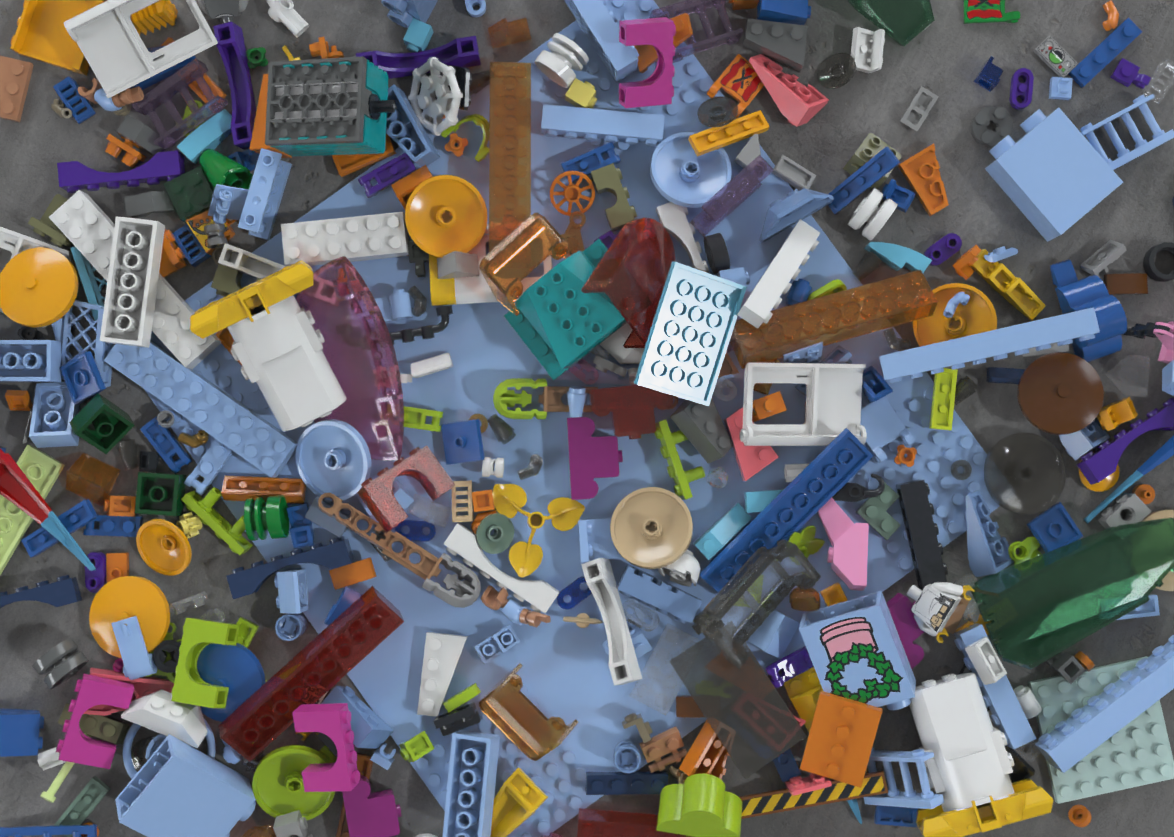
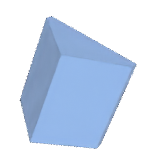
(774, 634)

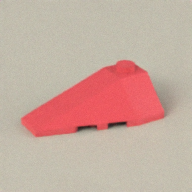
(791, 97)
(142, 687)

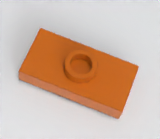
(117, 565)

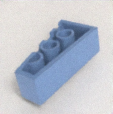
(408, 131)
(659, 594)

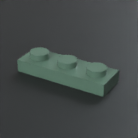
(84, 803)

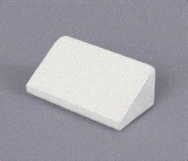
(431, 365)
(985, 661)

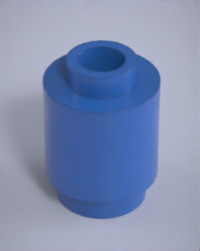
(798, 292)

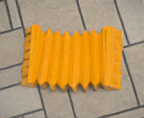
(155, 16)

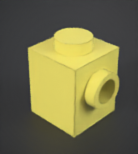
(581, 94)

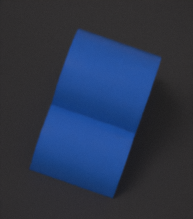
(1110, 316)

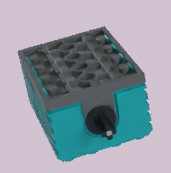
(327, 107)

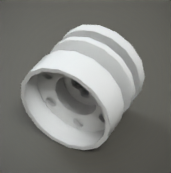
(564, 57)

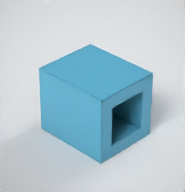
(418, 36)

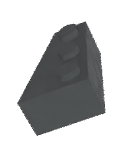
(777, 40)
(703, 429)

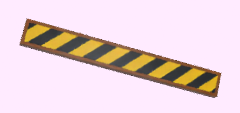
(782, 800)

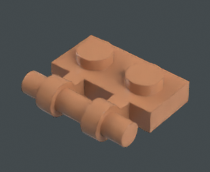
(661, 745)

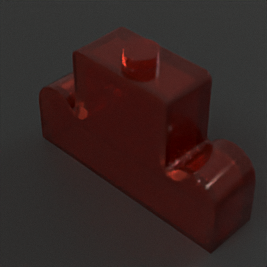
(630, 408)

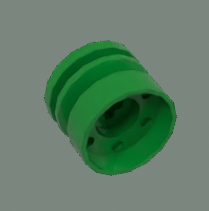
(265, 518)

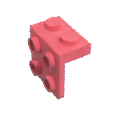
(800, 785)

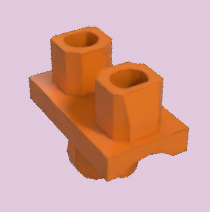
(322, 49)
(115, 147)

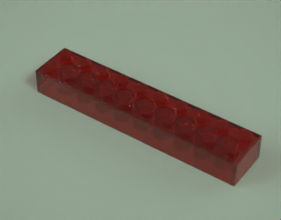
(310, 673)

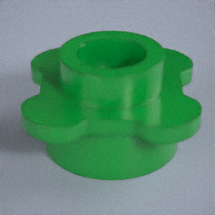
(260, 52)

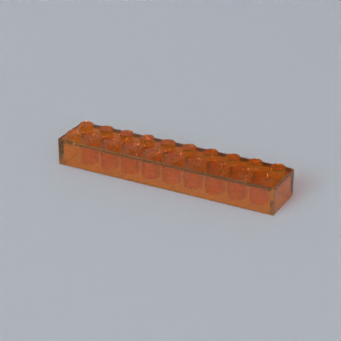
(509, 148)
(835, 318)

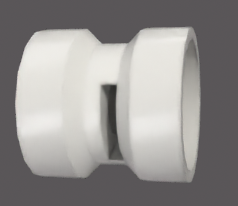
(488, 467)

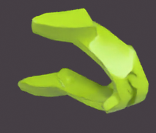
(479, 121)

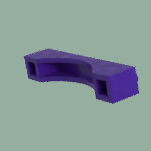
(459, 52)
(234, 56)
(161, 167)
(1104, 461)

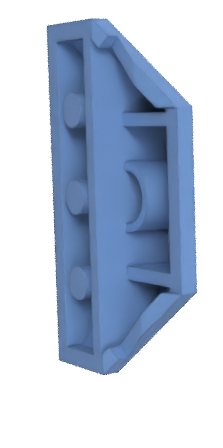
(792, 209)

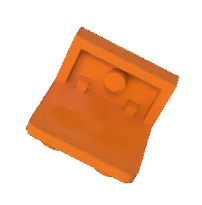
(172, 257)

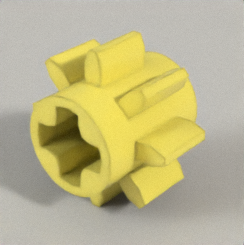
(189, 524)

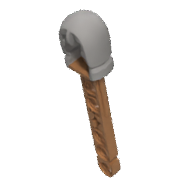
(466, 591)

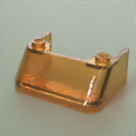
(520, 255)
(522, 719)

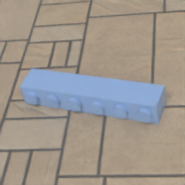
(602, 124)
(997, 696)

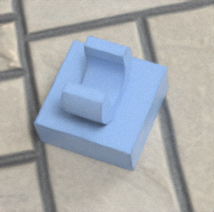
(1060, 88)
(382, 758)

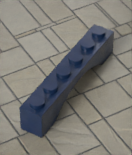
(249, 581)
(57, 594)

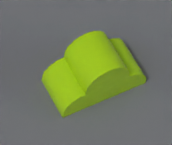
(700, 808)

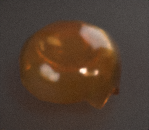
(804, 599)

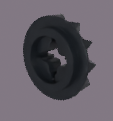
(160, 656)

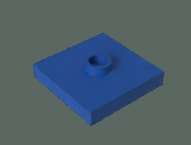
(82, 377)
(462, 442)
(1054, 528)

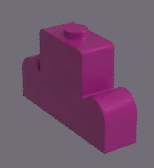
(590, 457)
(907, 627)
(371, 813)

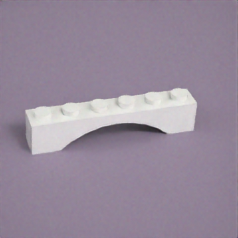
(675, 222)
(247, 262)
(536, 592)
(622, 656)

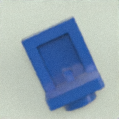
(898, 194)

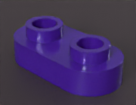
(1021, 90)
(943, 249)
(98, 574)

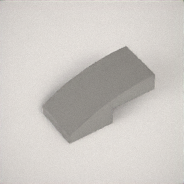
(919, 108)

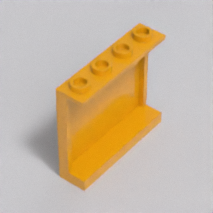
(44, 36)

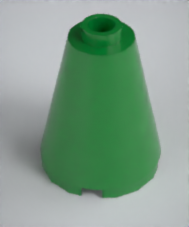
(224, 170)

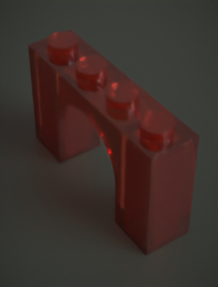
(379, 494)

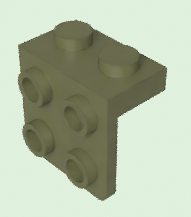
(867, 150)
(46, 226)

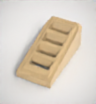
(464, 518)

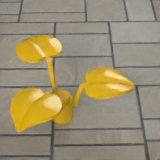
(563, 512)

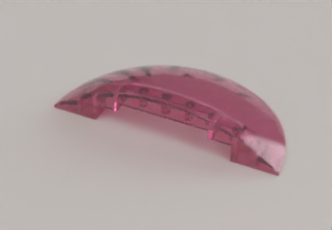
(359, 355)

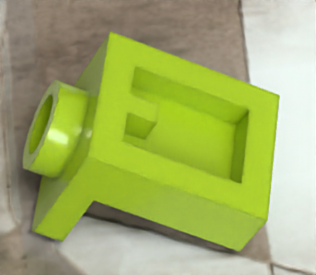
(416, 747)

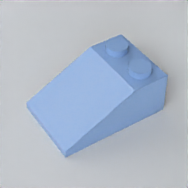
(51, 416)

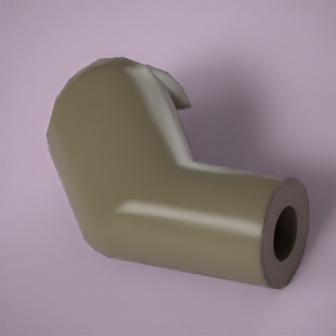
(57, 107)

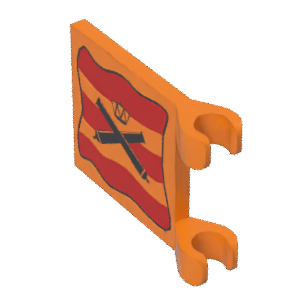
(739, 82)

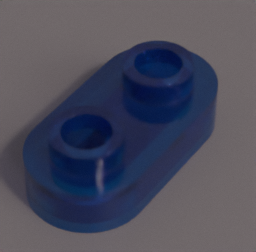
(416, 530)
(573, 590)

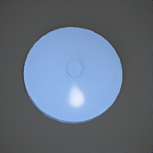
(684, 176)
(333, 459)

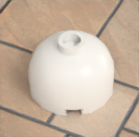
(684, 570)

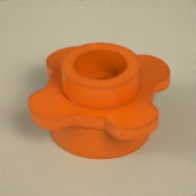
(462, 142)
(909, 460)

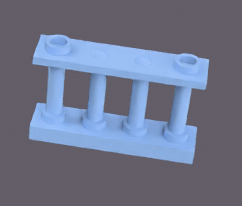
(1142, 146)
(265, 194)
(909, 797)

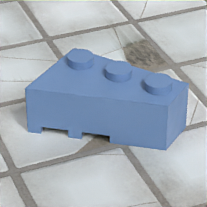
(367, 726)

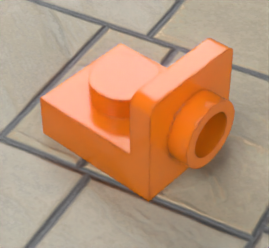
(963, 264)
(119, 505)

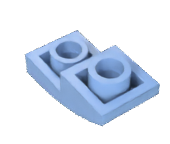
(496, 644)

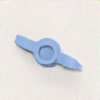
(1000, 253)

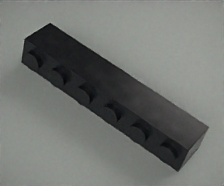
(922, 532)

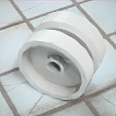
(870, 212)

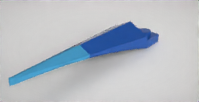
(1157, 458)

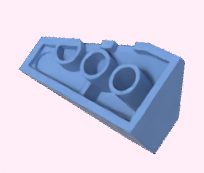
(1085, 440)
(985, 546)

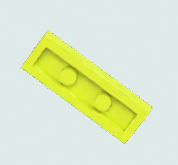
(943, 400)

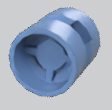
(291, 626)
(627, 757)

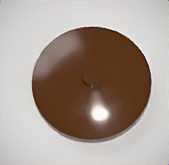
(1060, 393)

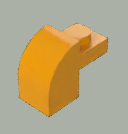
(1117, 413)

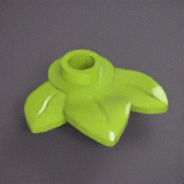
(806, 541)
(1027, 550)

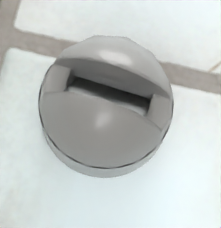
(163, 416)

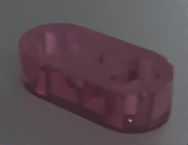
(581, 376)

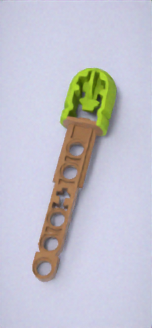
(550, 398)

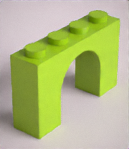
(188, 684)

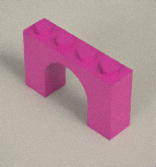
(658, 87)
(92, 691)
(335, 723)

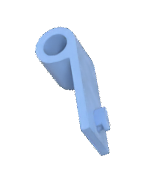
(395, 306)
(133, 649)

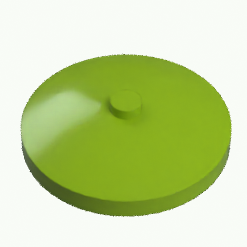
(280, 784)

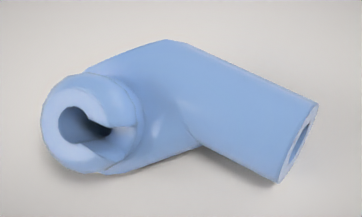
(952, 304)

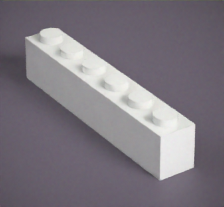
(778, 274)

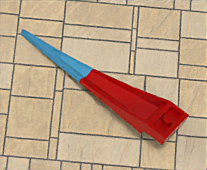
(21, 492)

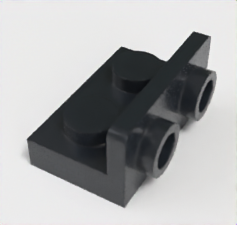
(457, 719)

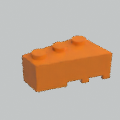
(705, 755)

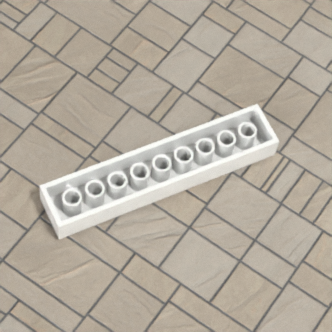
(92, 235)

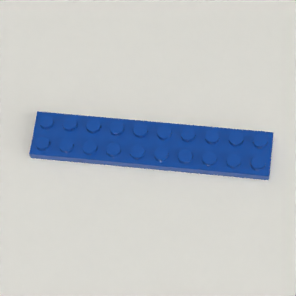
(792, 506)

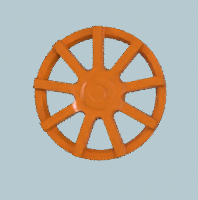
(572, 192)

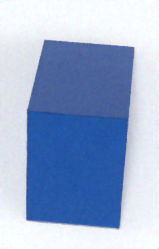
(874, 385)

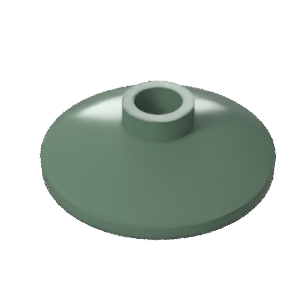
(502, 535)

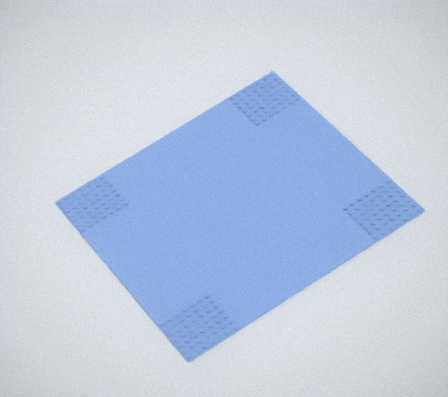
(565, 664)

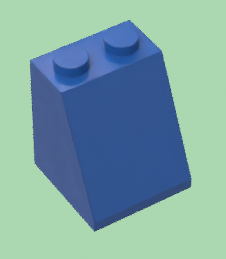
(784, 11)
(20, 732)

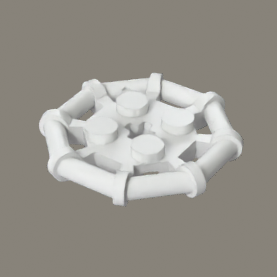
(447, 100)

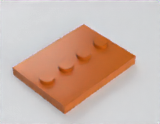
(841, 739)

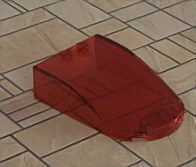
(635, 275)

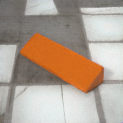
(244, 487)

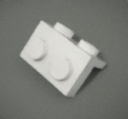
(867, 49)

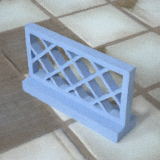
(101, 348)

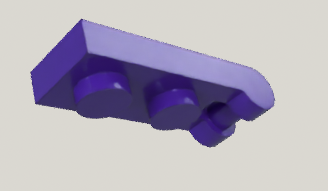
(387, 174)
(790, 666)

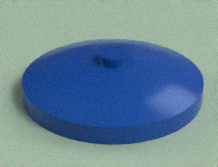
(231, 668)

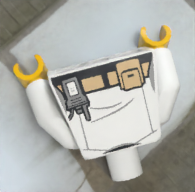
(936, 605)

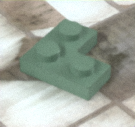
(875, 513)

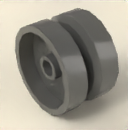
(60, 663)

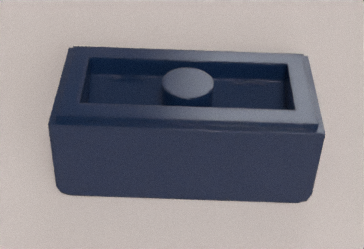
(1004, 375)

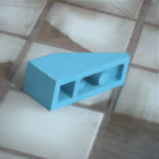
(722, 531)

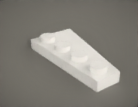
(439, 663)

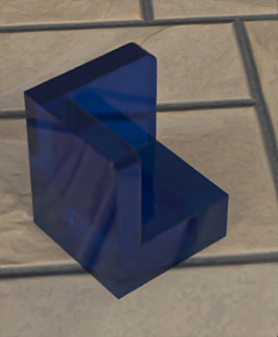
(989, 75)

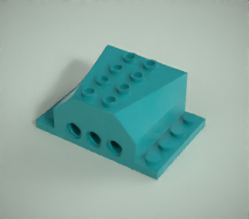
(561, 320)

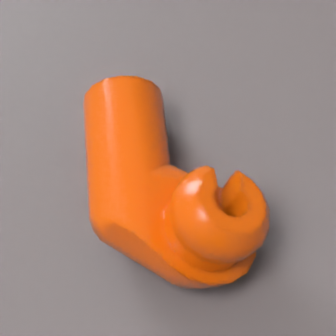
(1113, 16)
(479, 517)

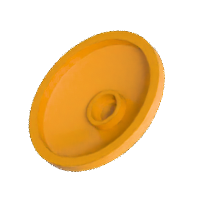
(163, 547)

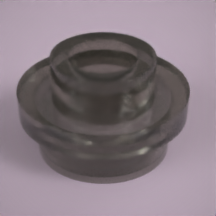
(967, 470)

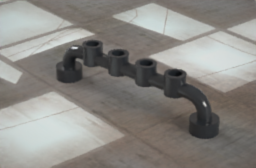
(426, 332)

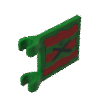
(988, 12)

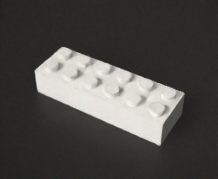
(354, 237)
(132, 282)

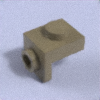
(643, 727)

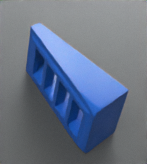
(67, 88)
(199, 258)

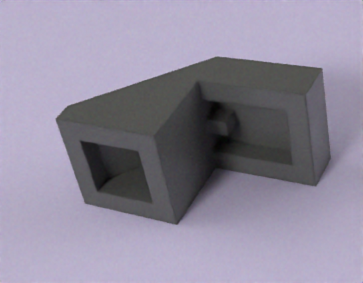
(140, 134)
(146, 203)
(1066, 666)

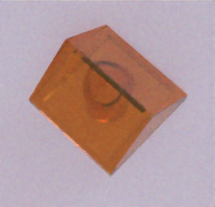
(91, 478)

